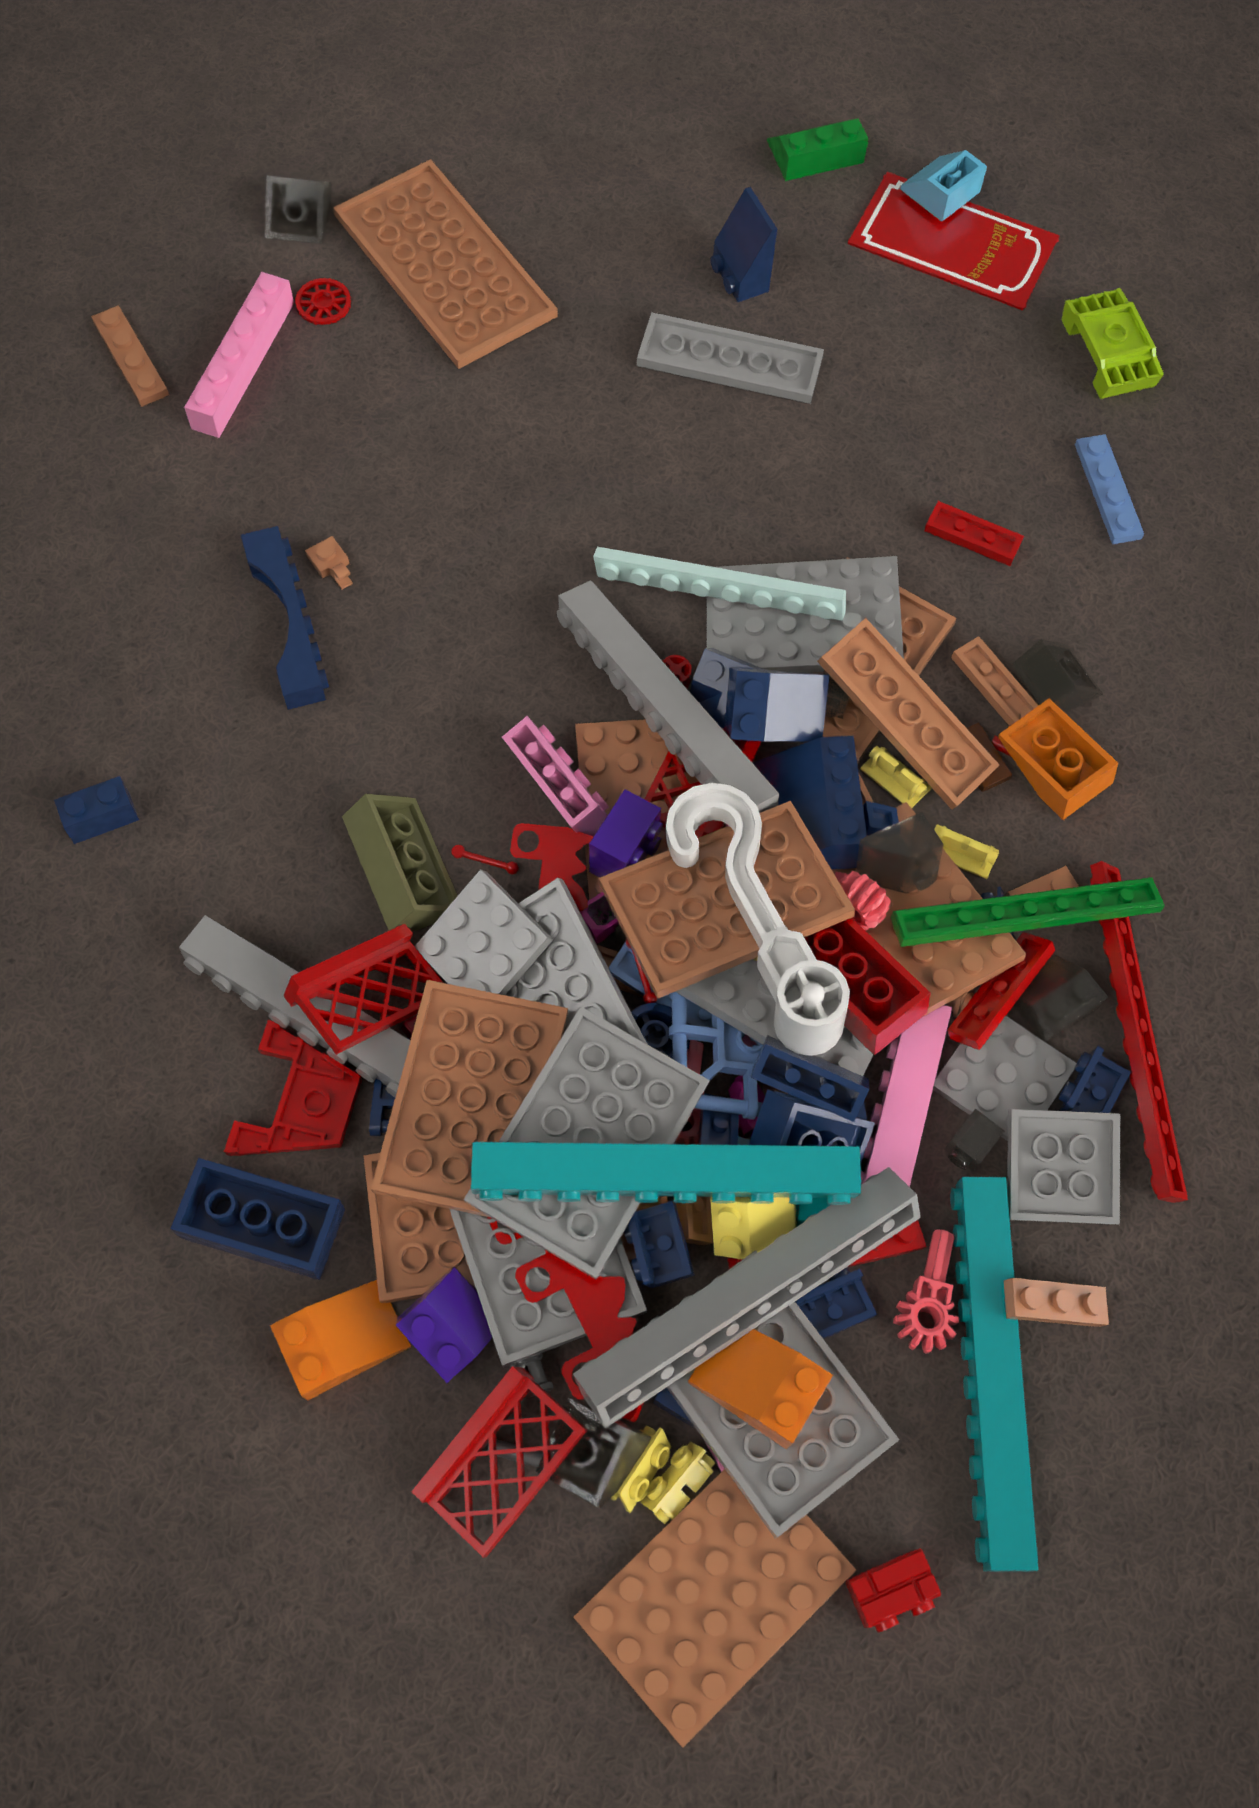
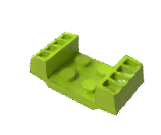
(1115, 341)

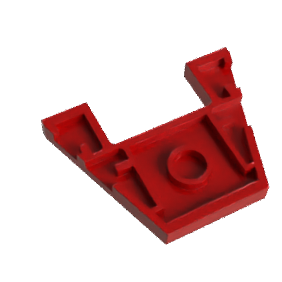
(312, 1105)

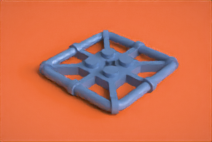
(729, 1057)

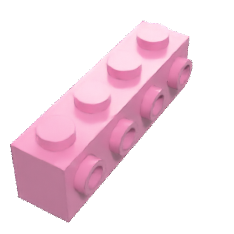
(555, 777)

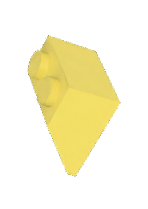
(748, 1227)

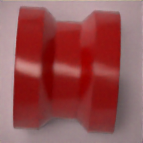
(680, 668)

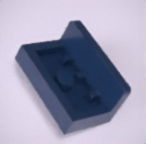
(1095, 1085)
(658, 1245)
(837, 1303)

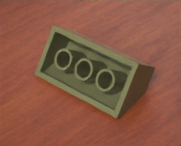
(400, 860)

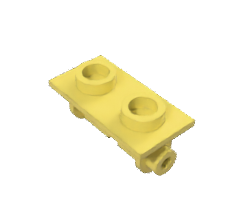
(895, 777)
(967, 853)
(653, 1458)
(688, 1466)

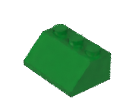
(819, 149)

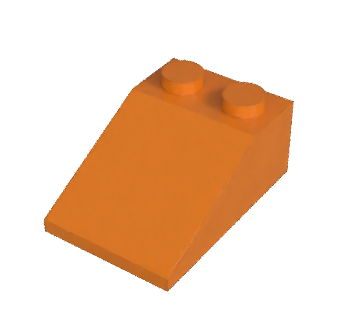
(1058, 758)
(338, 1339)
(763, 1385)

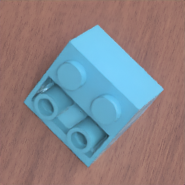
(946, 183)

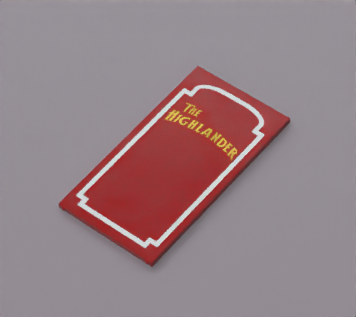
(967, 249)

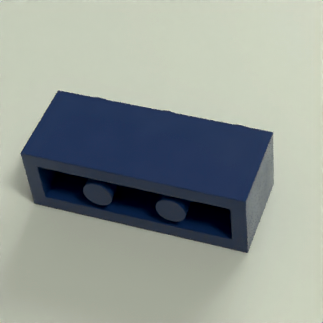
(811, 1079)

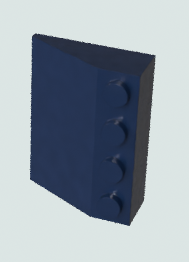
(826, 793)

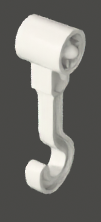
(807, 992)

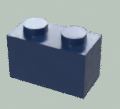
(96, 810)

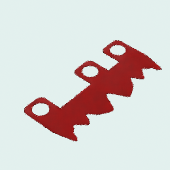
(558, 855)
(592, 1299)

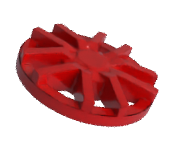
(323, 301)

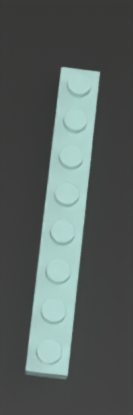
(721, 583)

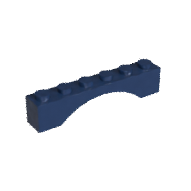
(297, 668)

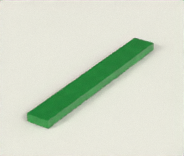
(1026, 911)

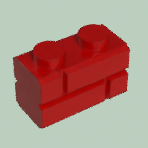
(894, 1589)

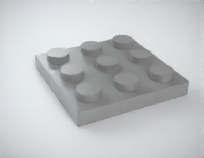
(483, 939)
(1005, 1074)
(1063, 1166)

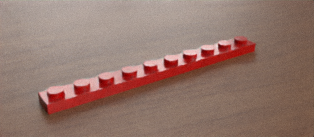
(1141, 1048)

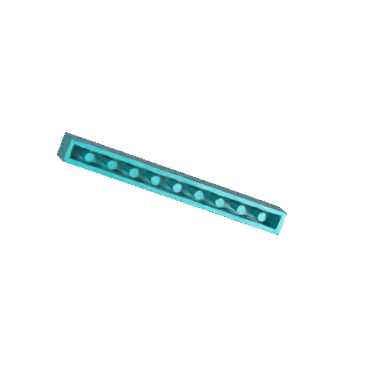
(665, 1171)
(994, 1379)

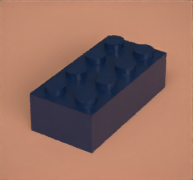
(258, 1218)

